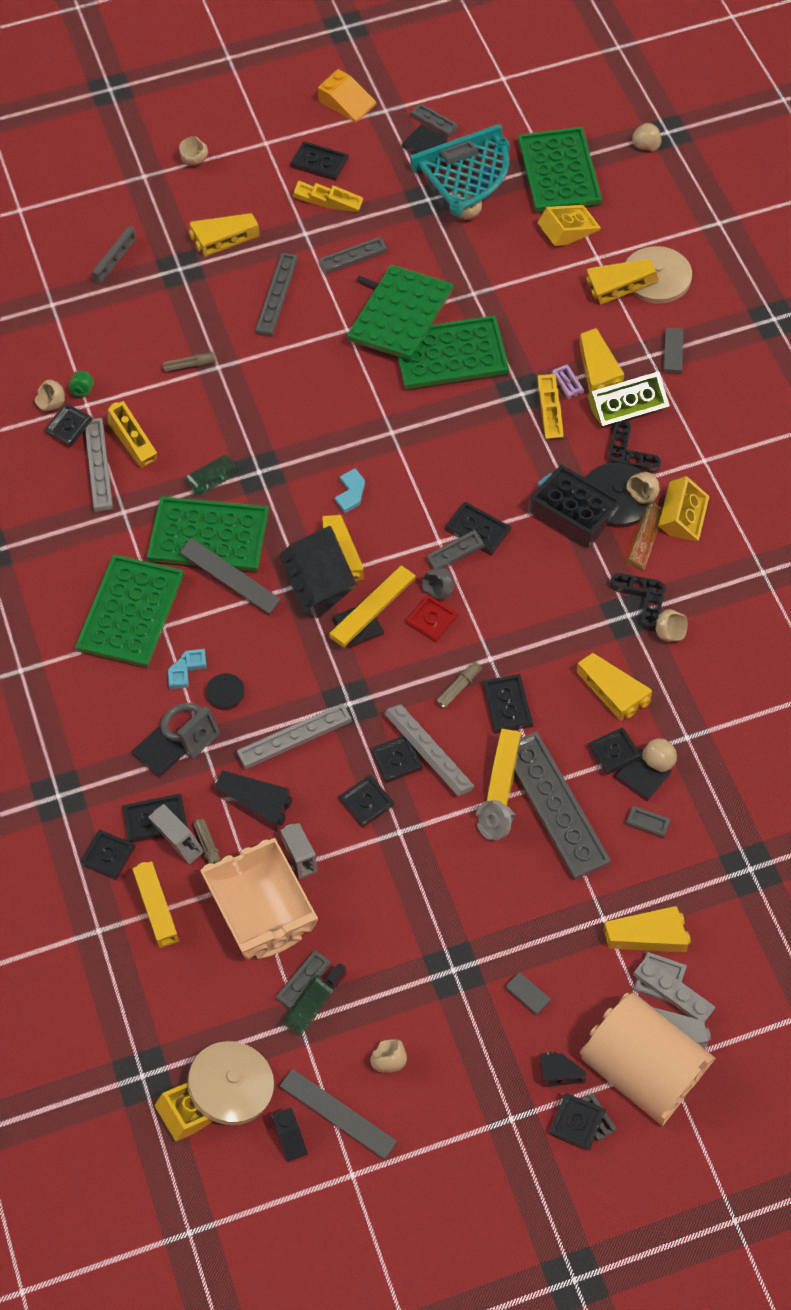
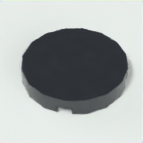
(225, 691)

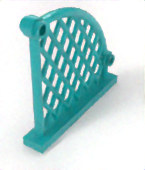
(481, 140)

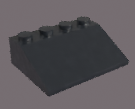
(573, 505)
(318, 571)

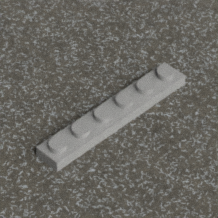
(98, 465)
(294, 736)
(429, 750)

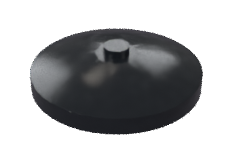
(613, 479)

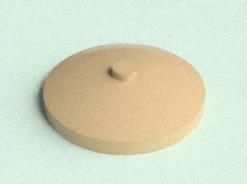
(672, 272)
(230, 1083)

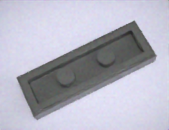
(434, 120)
(673, 350)
(455, 550)
(312, 966)

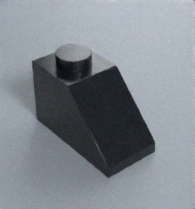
(560, 1070)
(289, 1134)

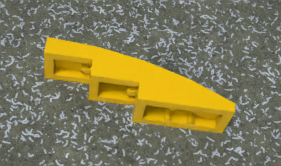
(330, 198)
(550, 406)
(504, 766)

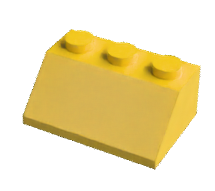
(684, 509)

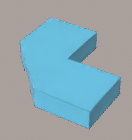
(352, 497)
(189, 661)

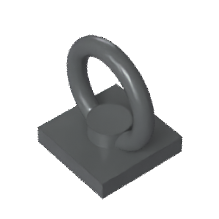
(195, 733)

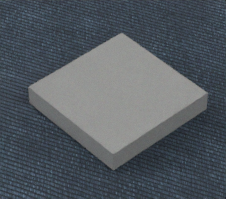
(674, 968)

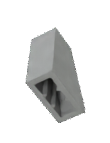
(176, 834)
(299, 850)
(690, 1026)

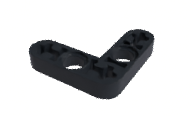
(625, 455)
(650, 594)

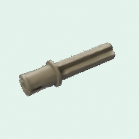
(197, 360)
(459, 684)
(211, 853)

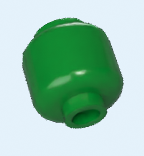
(81, 382)

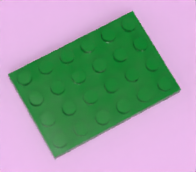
(559, 168)
(400, 312)
(456, 354)
(226, 529)
(130, 611)

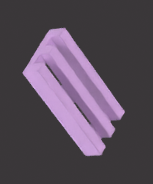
(573, 392)

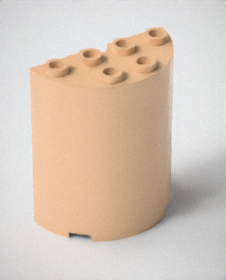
(260, 899)
(646, 1057)

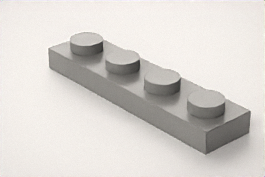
(673, 990)

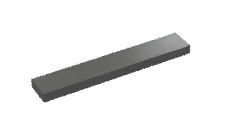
(276, 295)
(230, 576)
(338, 1114)

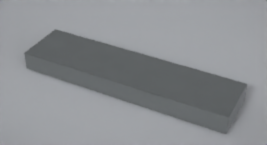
(114, 255)
(353, 255)

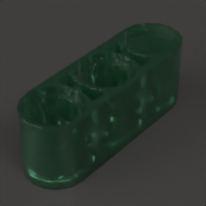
(212, 475)
(307, 1005)

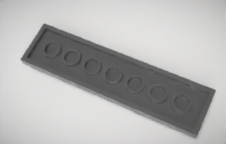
(558, 808)

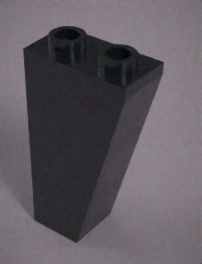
(255, 798)

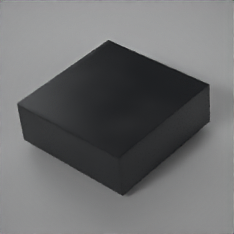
(337, 975)

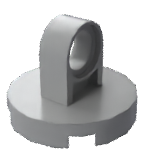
(494, 819)

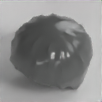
(438, 583)

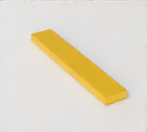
(372, 606)

